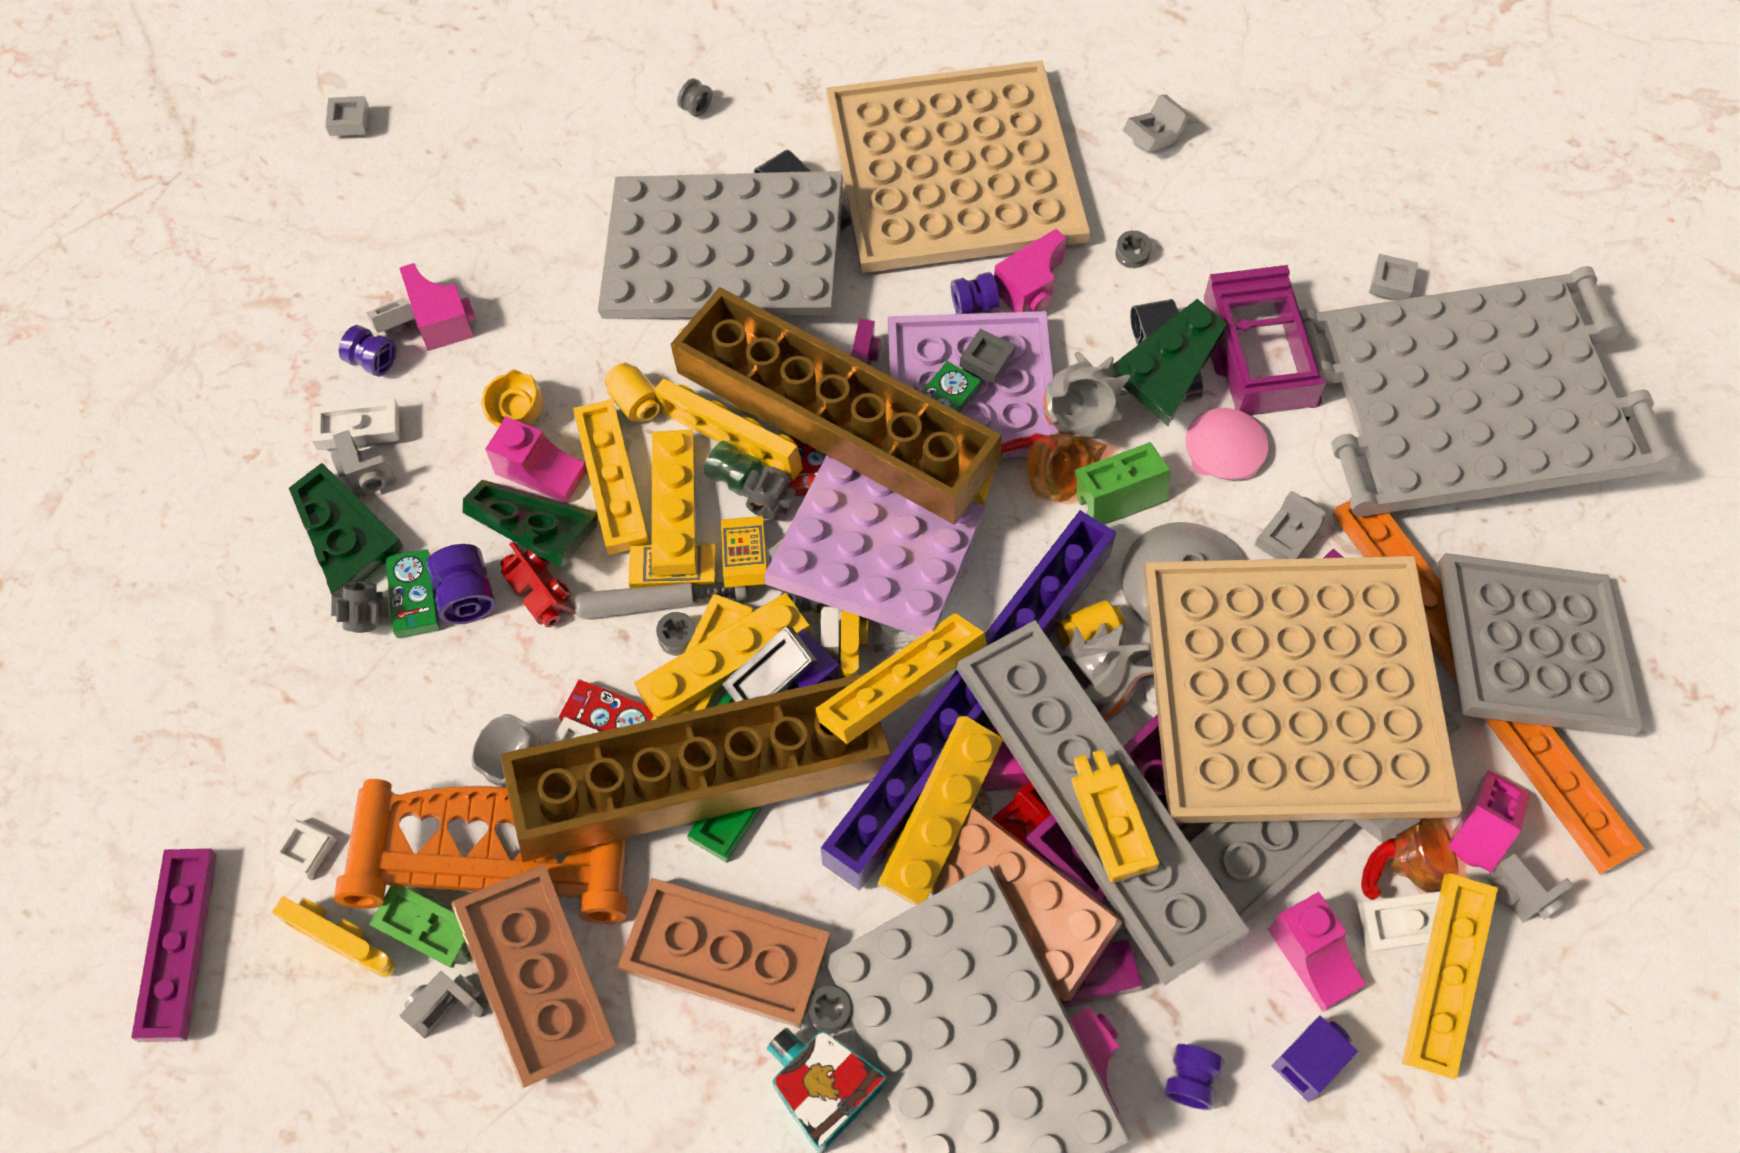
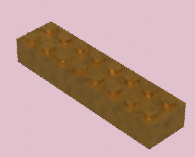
(838, 404)
(682, 769)

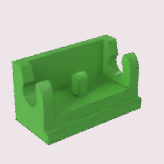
(1123, 483)
(422, 924)

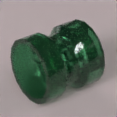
(730, 466)

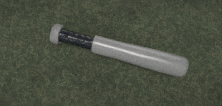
(639, 599)

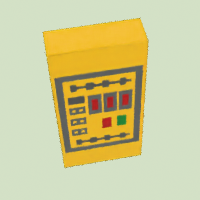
(743, 551)
(642, 575)

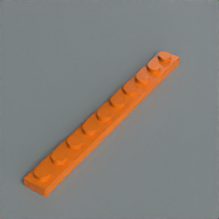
(1534, 747)

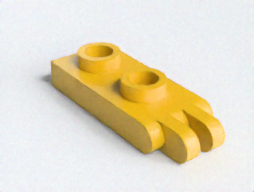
(853, 632)
(1113, 818)
(341, 938)

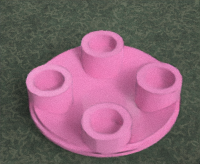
(1226, 444)

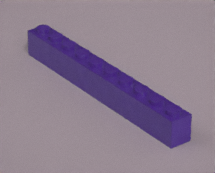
(887, 802)

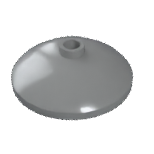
(1170, 543)

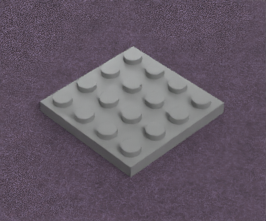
(1538, 645)

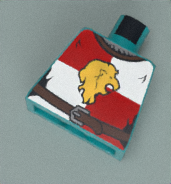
(823, 1085)

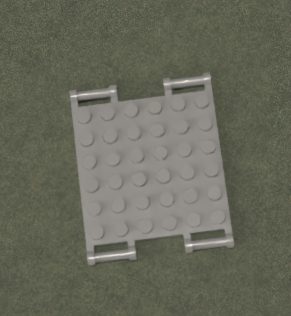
(1482, 395)

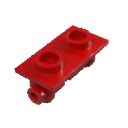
(549, 593)

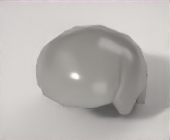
(498, 737)

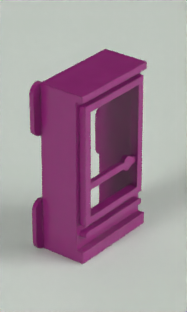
(1272, 392)

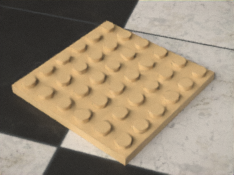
(954, 165)
(1297, 691)

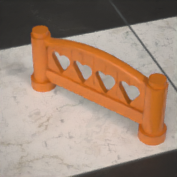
(383, 856)

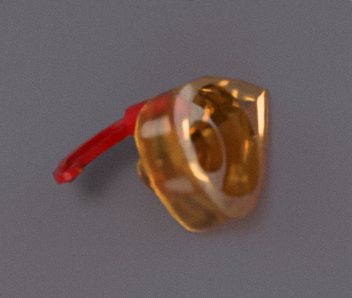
(1054, 462)
(1418, 854)

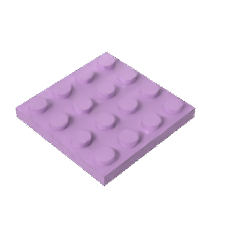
(1011, 405)
(872, 551)

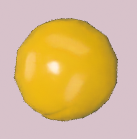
(513, 396)

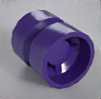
(460, 584)

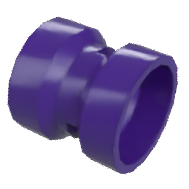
(975, 294)
(363, 348)
(1195, 1072)

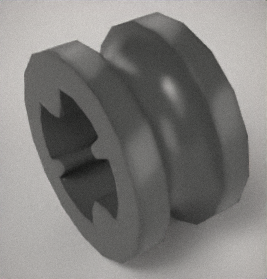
(694, 97)
(1136, 240)
(677, 621)
(832, 995)

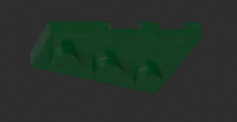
(1171, 359)
(533, 521)
(341, 528)

